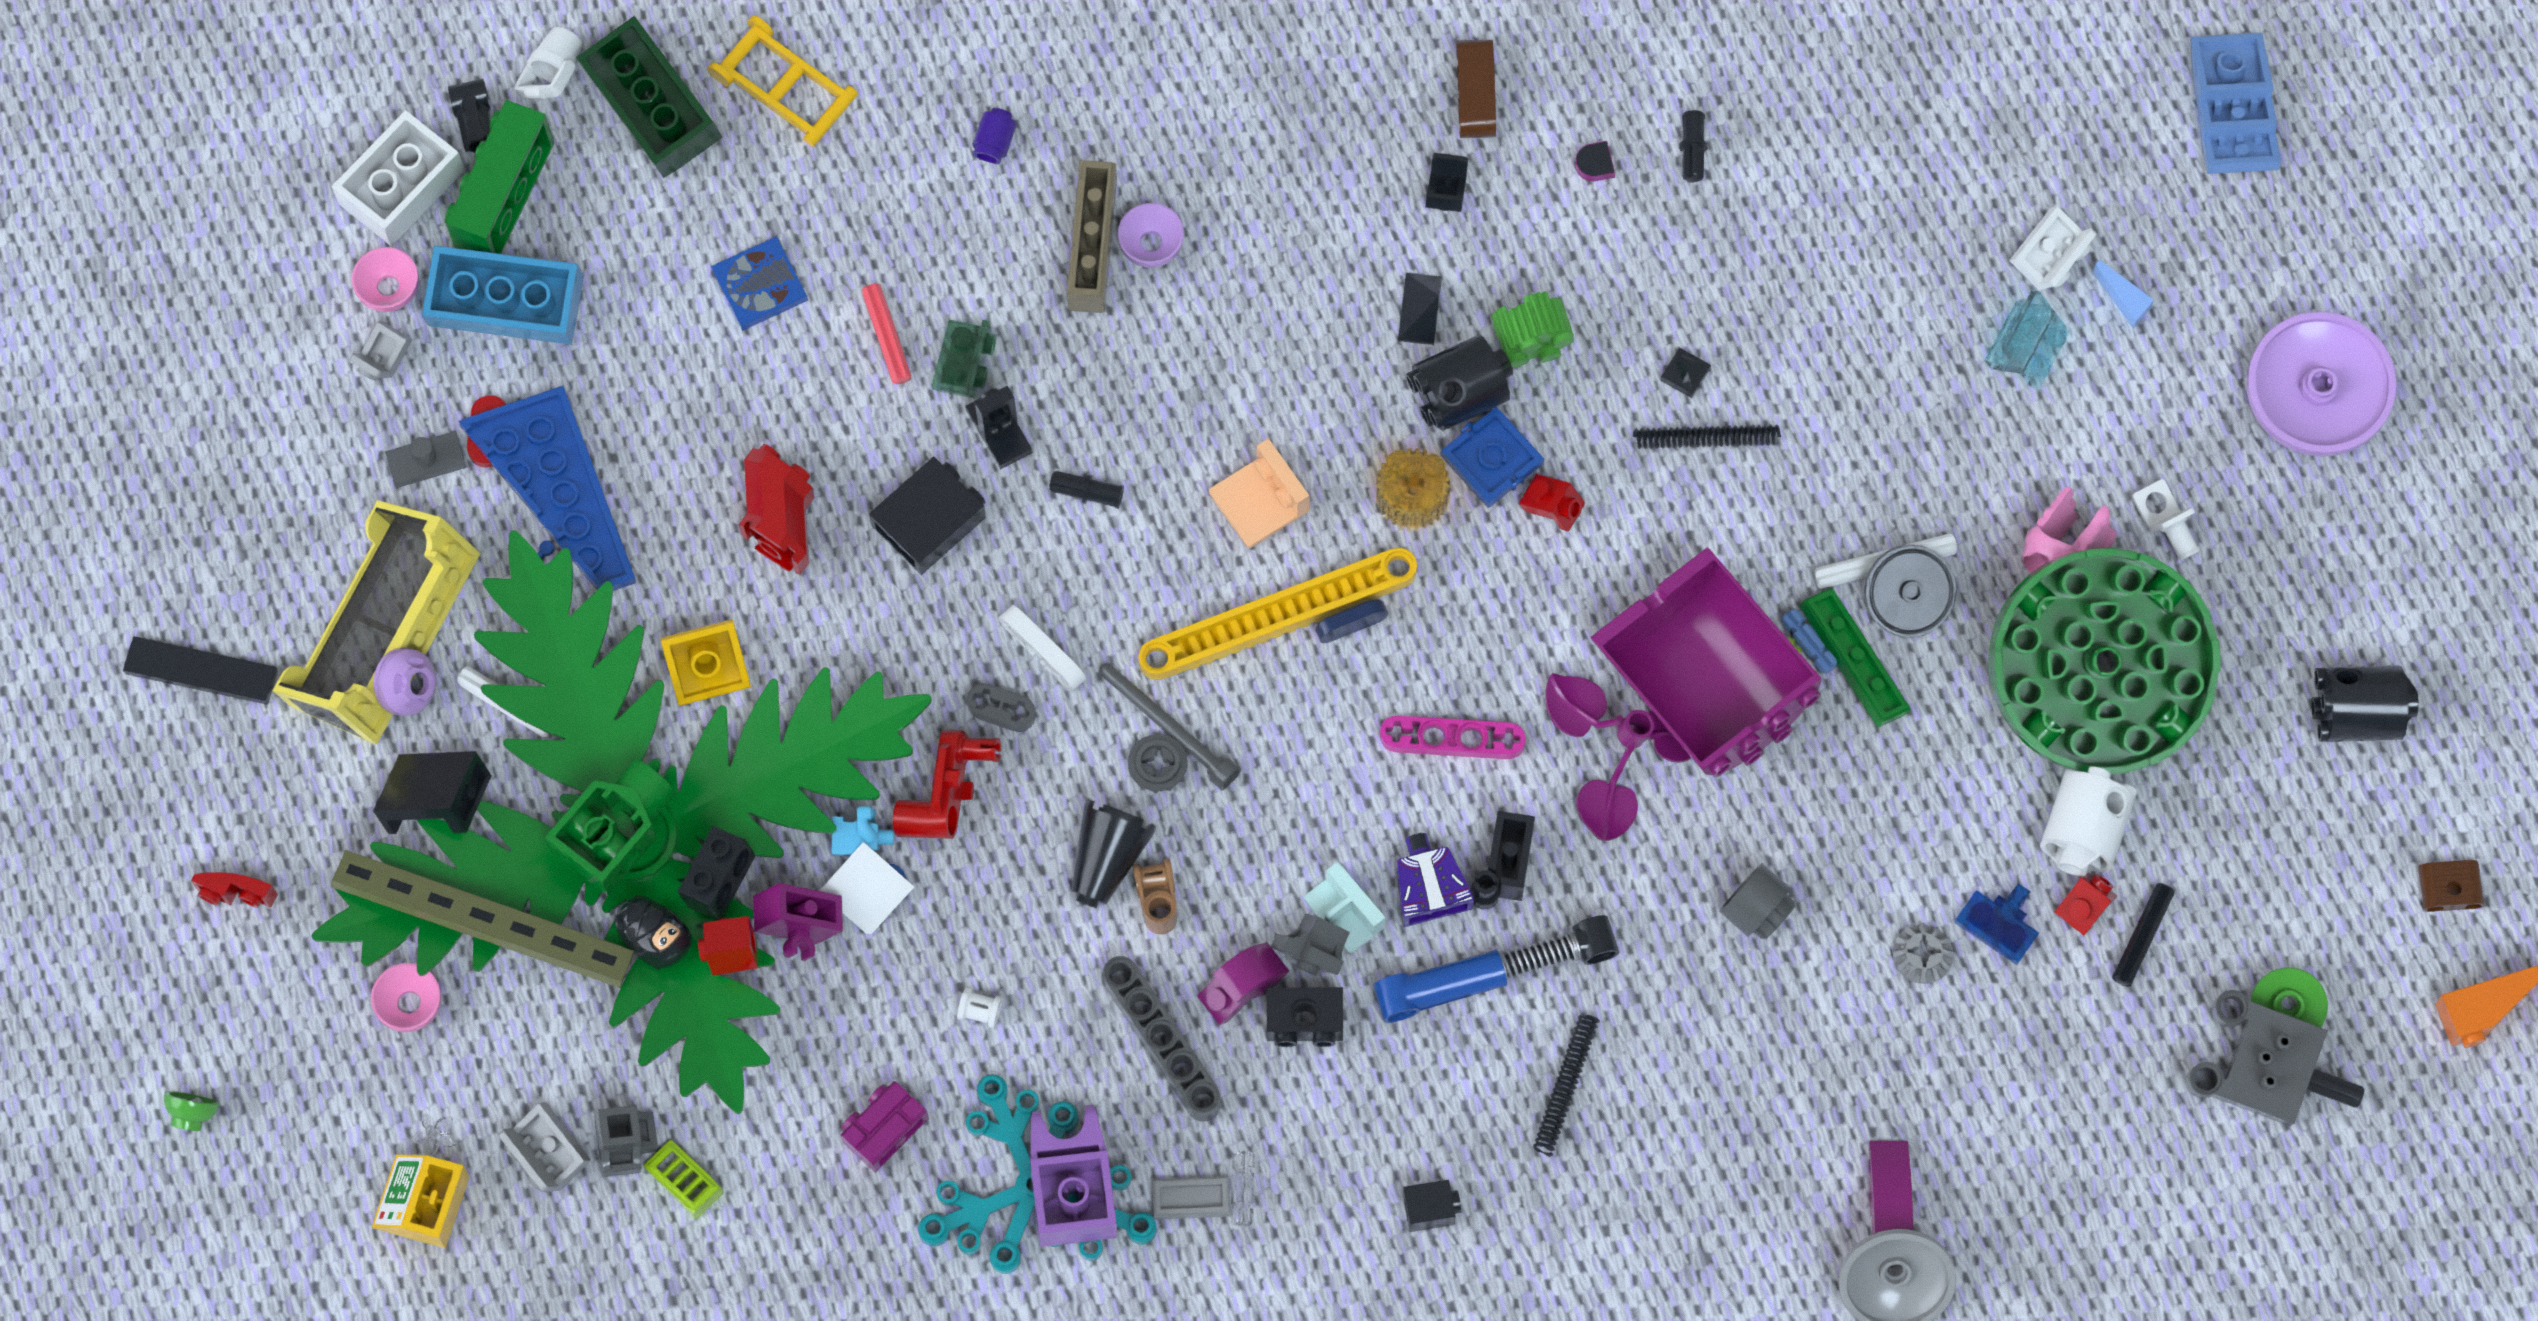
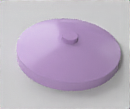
(2321, 384)

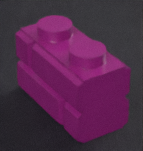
(883, 1125)

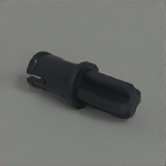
(1693, 146)
(1086, 489)

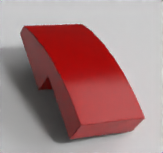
(224, 887)

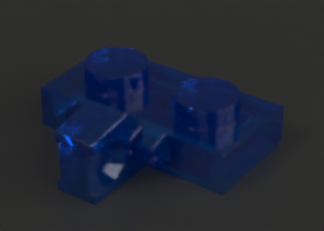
(1999, 923)

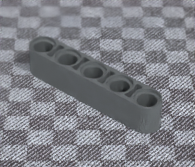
(1157, 1021)

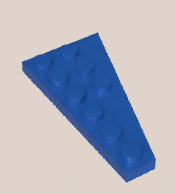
(549, 468)

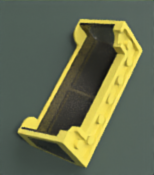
(390, 604)

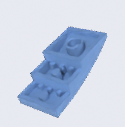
(2235, 103)

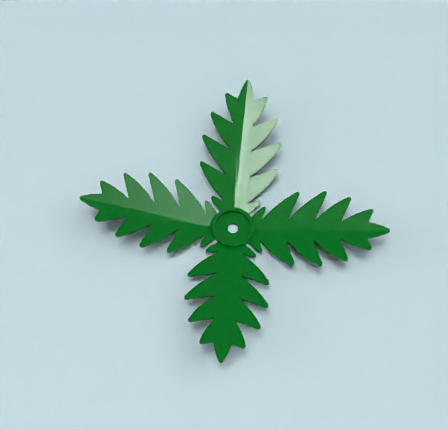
(582, 708)

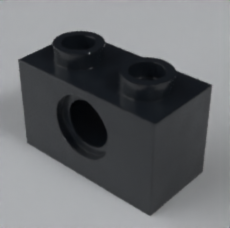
(1322, 1002)

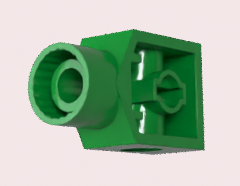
(611, 825)

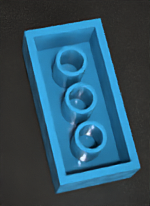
(503, 295)

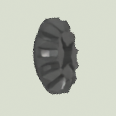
(1145, 751)

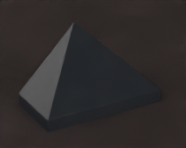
(1420, 308)

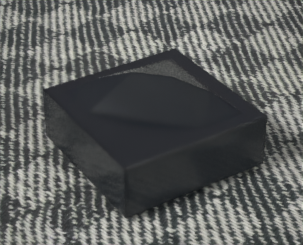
(1685, 372)

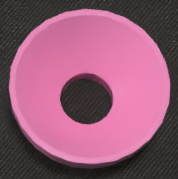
(383, 264)
(393, 985)

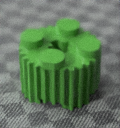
(1533, 329)

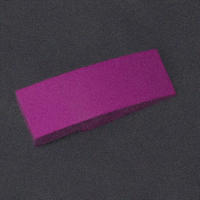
(1890, 1186)

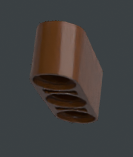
(1476, 88)

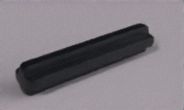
(2143, 934)

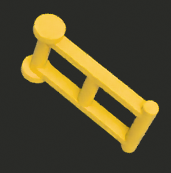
(763, 33)

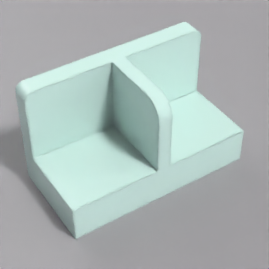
(1347, 906)

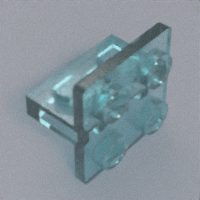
(2029, 340)

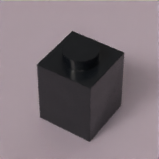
(1431, 1205)

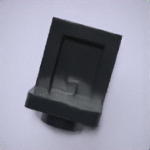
(1447, 182)

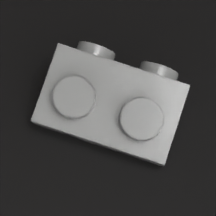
(544, 1149)

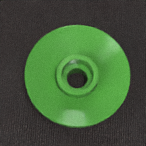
(2297, 983)

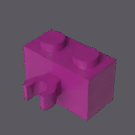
(799, 916)

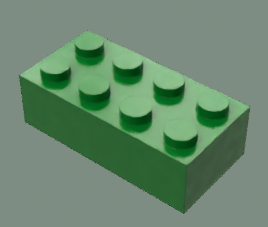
(500, 179)

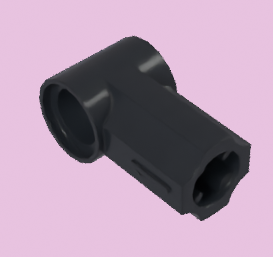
(471, 108)

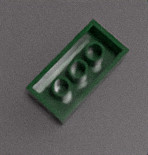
(649, 97)

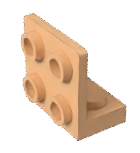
(1261, 496)

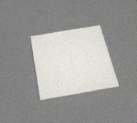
(867, 888)

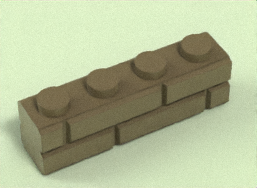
(1092, 236)

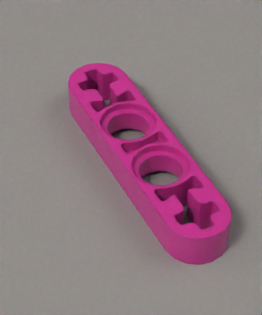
(1453, 731)

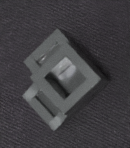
(1315, 945)
(622, 1137)

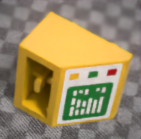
(422, 1199)

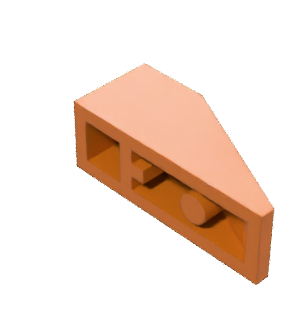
(2479, 1008)

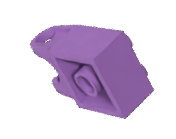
(1071, 1168)

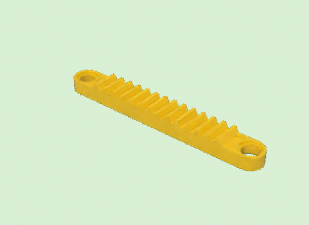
(1277, 614)

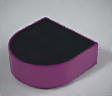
(1595, 162)

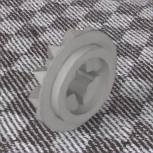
(1911, 965)

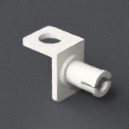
(2169, 520)

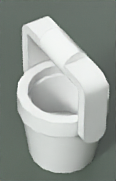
(552, 62)

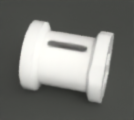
(980, 1008)

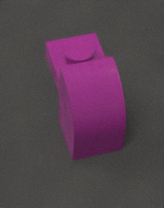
(1241, 980)

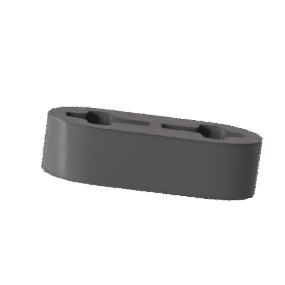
(1004, 699)

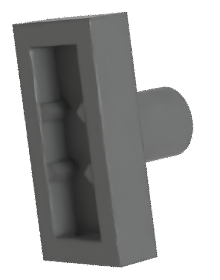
(425, 459)

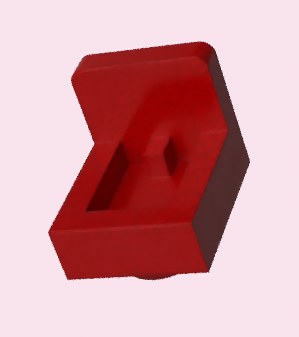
(1553, 500)
(2086, 902)

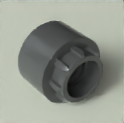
(1759, 903)

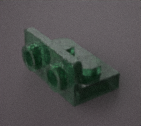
(962, 358)

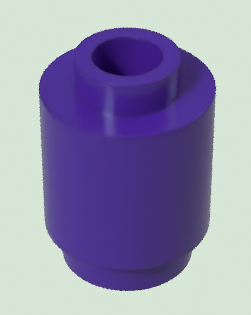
(994, 135)

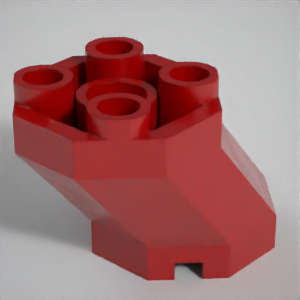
(777, 508)

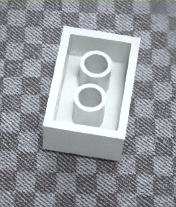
(398, 178)

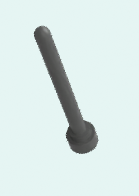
(1221, 770)

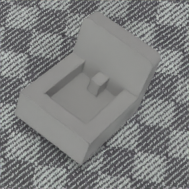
(381, 352)

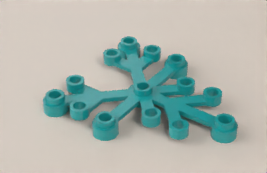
(977, 1210)

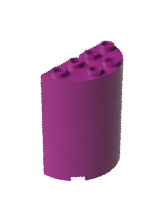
(1710, 665)

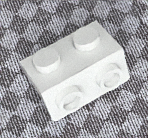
(2052, 250)

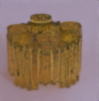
(1418, 471)

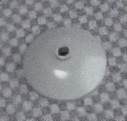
(1911, 1292)

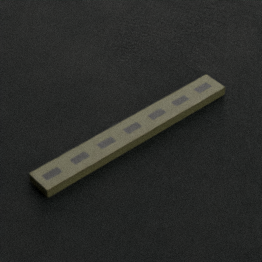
(482, 918)

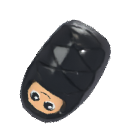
(653, 932)

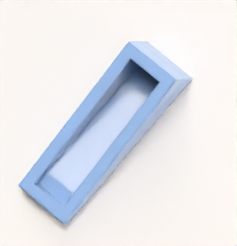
(2127, 297)

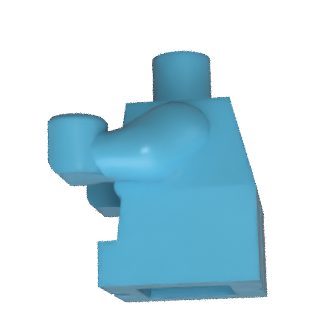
(852, 834)

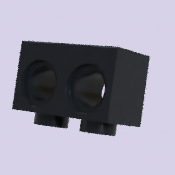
(716, 873)

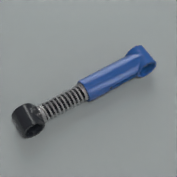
(1405, 995)

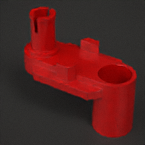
(941, 814)

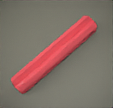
(886, 333)

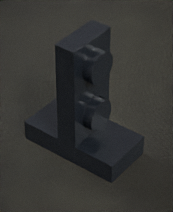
(998, 426)

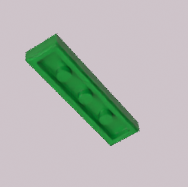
(1855, 657)

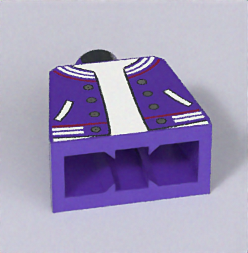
(1430, 883)

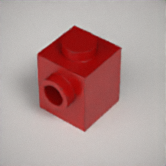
(729, 945)

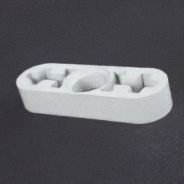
(1037, 642)

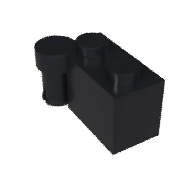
(1507, 861)

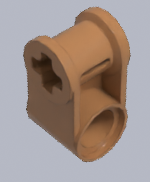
(1156, 890)

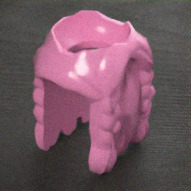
(2044, 538)

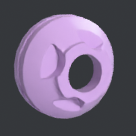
(1150, 219)
(394, 677)

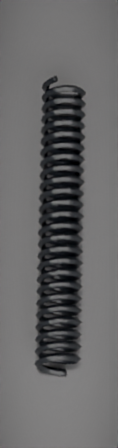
(1685, 433)
(1584, 1047)

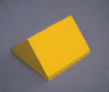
(705, 662)

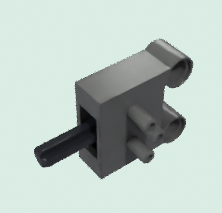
(2272, 1064)

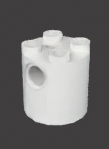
(2087, 821)

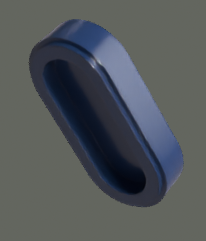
(1351, 620)

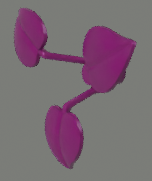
(1573, 708)

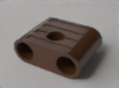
(2451, 885)

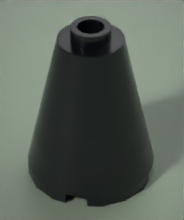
(1106, 852)

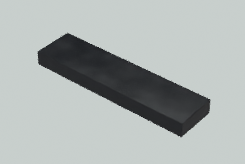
(200, 670)

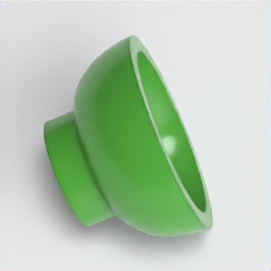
(188, 1113)

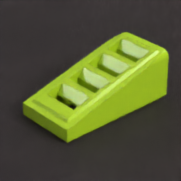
(703, 1199)

